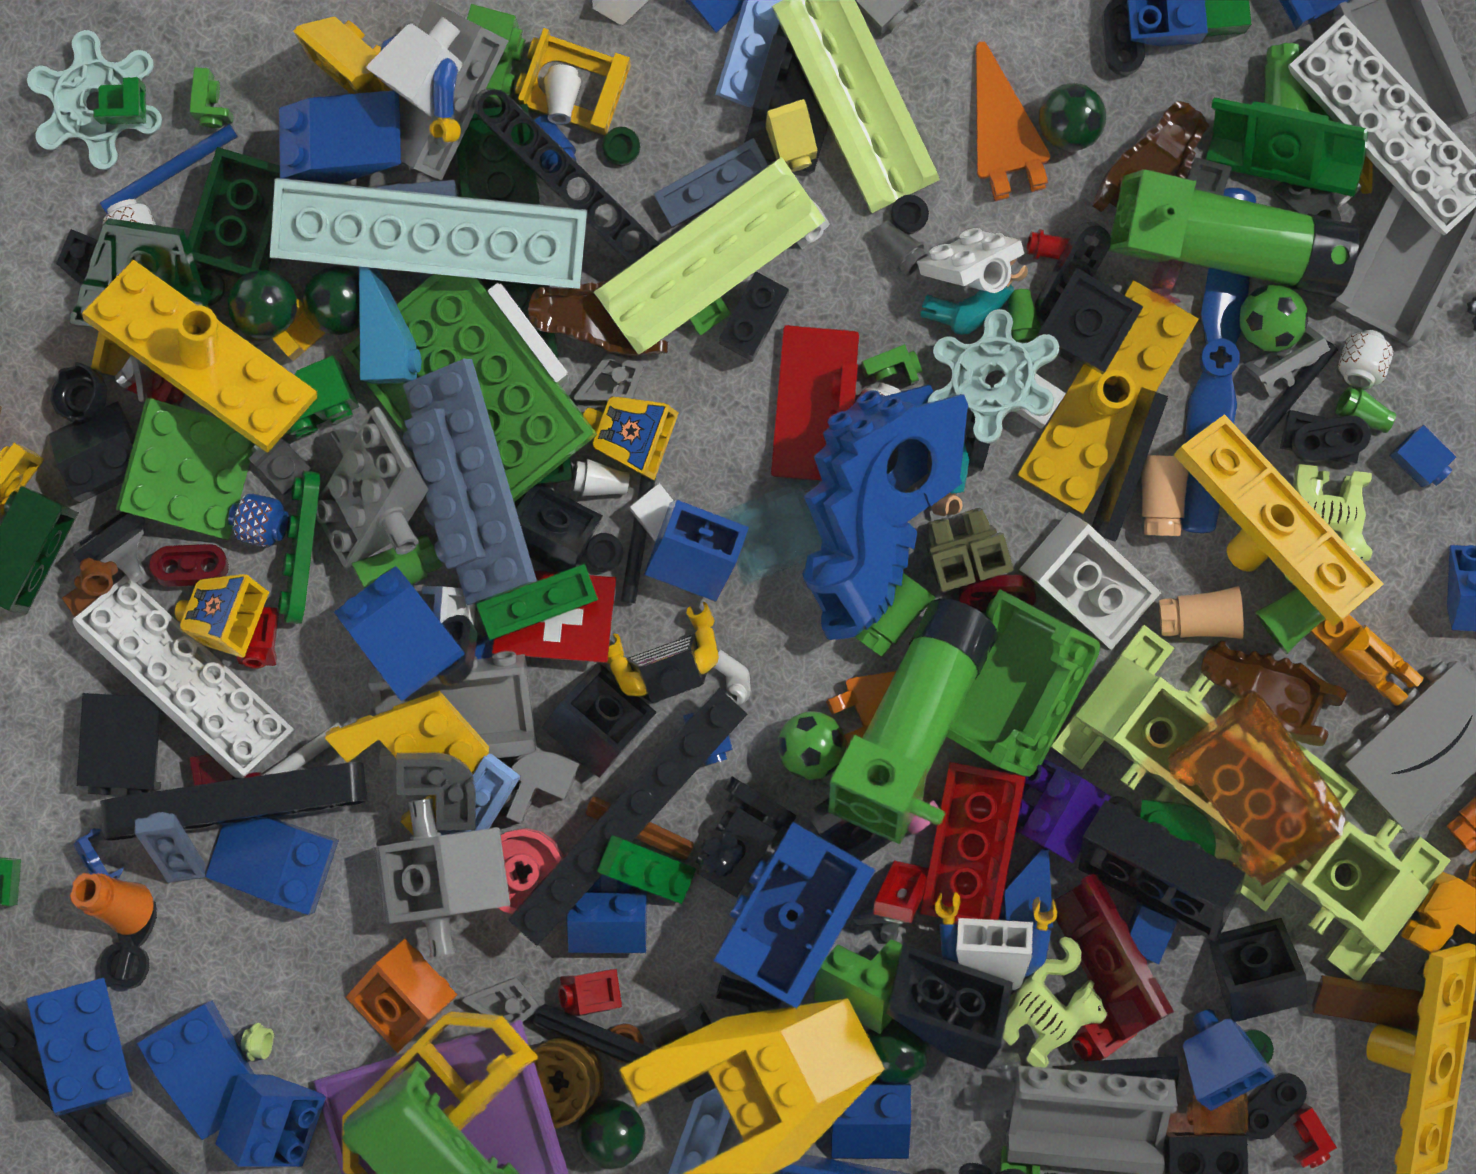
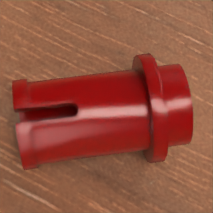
(1045, 245)

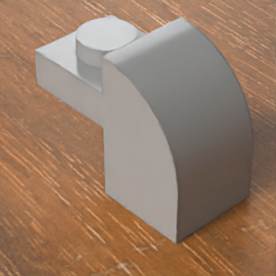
(542, 771)

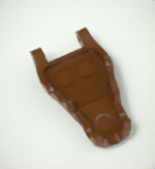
(1162, 149)
(582, 317)
(1286, 687)

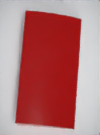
(974, 841)

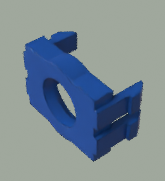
(90, 857)

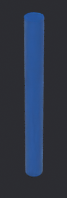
(172, 167)

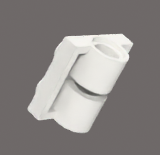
(974, 260)

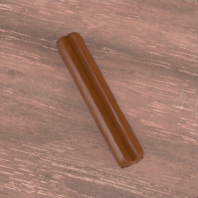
(651, 834)

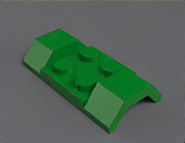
(1288, 145)

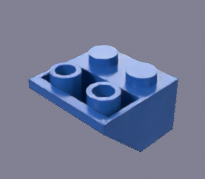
(1167, 21)
(695, 550)
(1462, 587)
(609, 919)
(269, 1122)

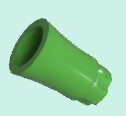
(1280, 85)
(413, 564)
(907, 605)
(1289, 619)

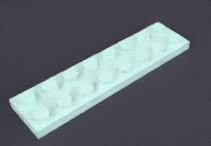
(427, 233)

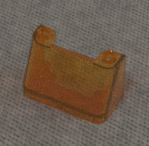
(1261, 788)

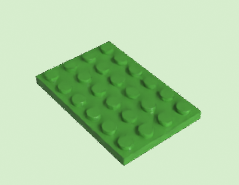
(527, 409)

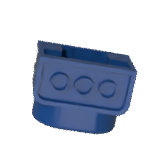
(822, 891)

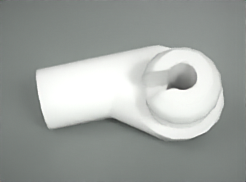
(737, 678)

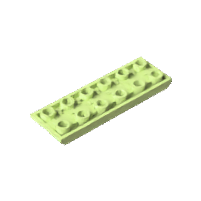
(857, 98)
(709, 256)

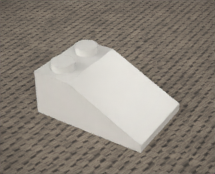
(1090, 580)

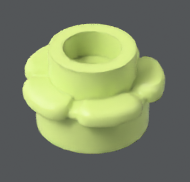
(257, 1042)

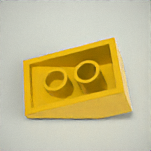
(339, 52)

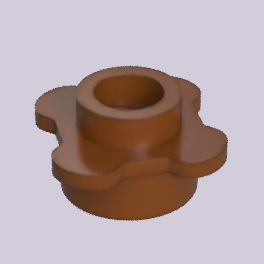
(95, 576)

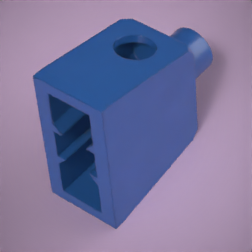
(1222, 1061)

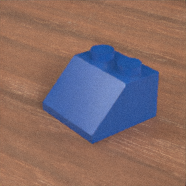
(875, 1124)

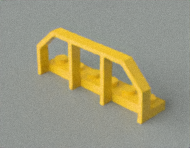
(472, 1097)

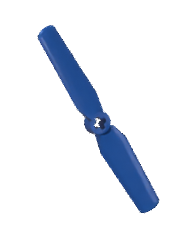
(1215, 389)

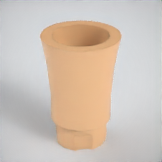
(1163, 495)
(1203, 615)

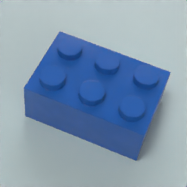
(79, 1047)

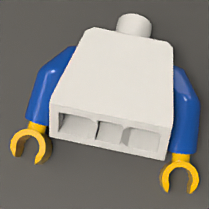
(422, 72)
(996, 946)

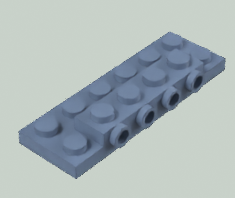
(466, 483)

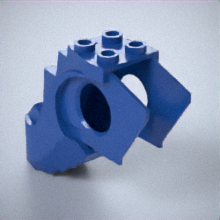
(863, 507)

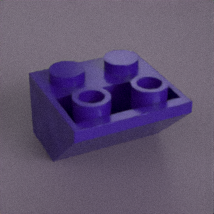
(1058, 809)

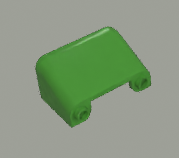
(1023, 686)
(409, 1134)

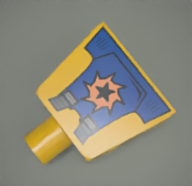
(633, 432)
(223, 612)

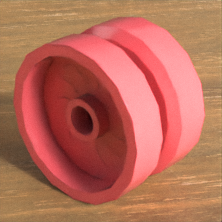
(529, 848)

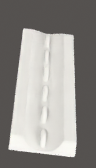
(1404, 133)
(182, 677)

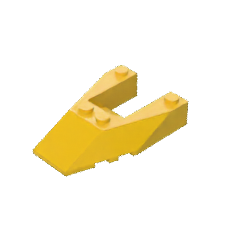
(777, 1073)

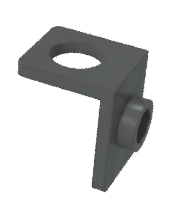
(1307, 199)

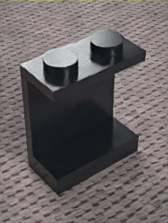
(118, 743)

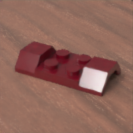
(1111, 958)

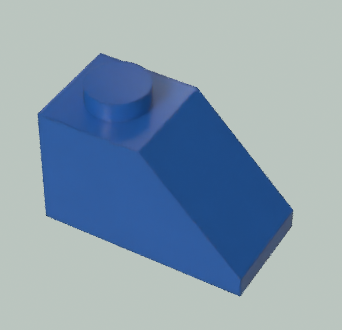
(1028, 883)

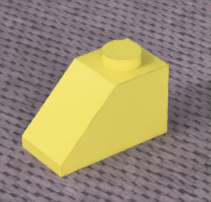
(792, 135)

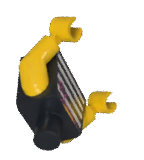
(670, 667)

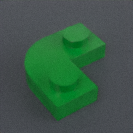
(1181, 822)

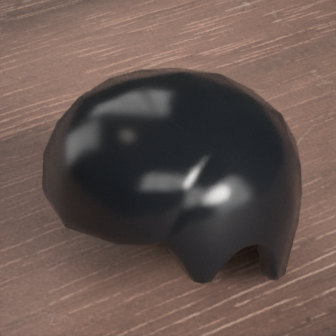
(78, 393)

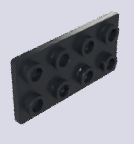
(781, 85)

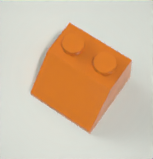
(401, 995)

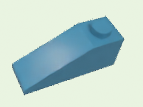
(386, 342)

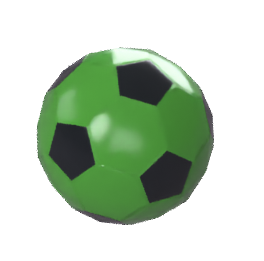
(1273, 318)
(811, 745)

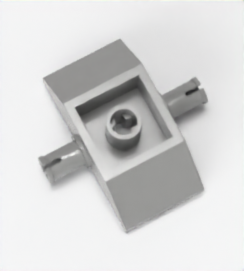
(370, 491)
(440, 876)

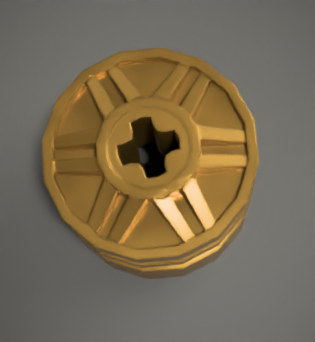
(580, 1068)

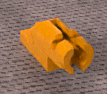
(1368, 657)
(1445, 906)

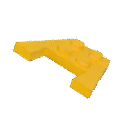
(415, 726)

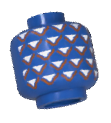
(258, 520)

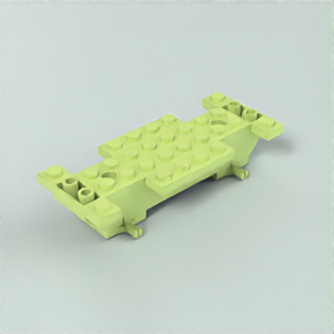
(1381, 887)

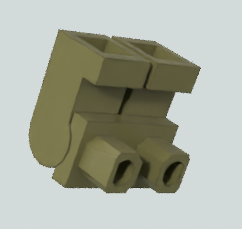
(971, 553)

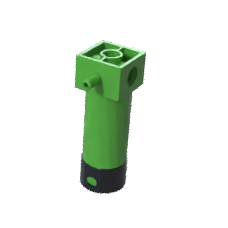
(1170, 219)
(886, 769)

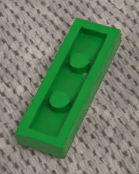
(536, 602)
(646, 869)

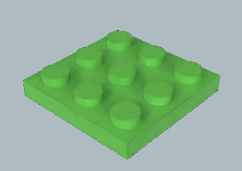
(185, 469)

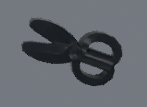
(128, 948)

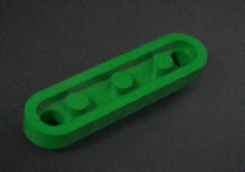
(297, 563)

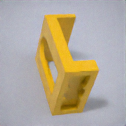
(554, 49)

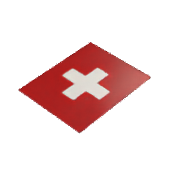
(573, 635)

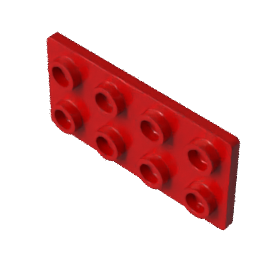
(814, 384)

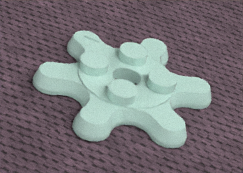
(70, 91)
(996, 352)

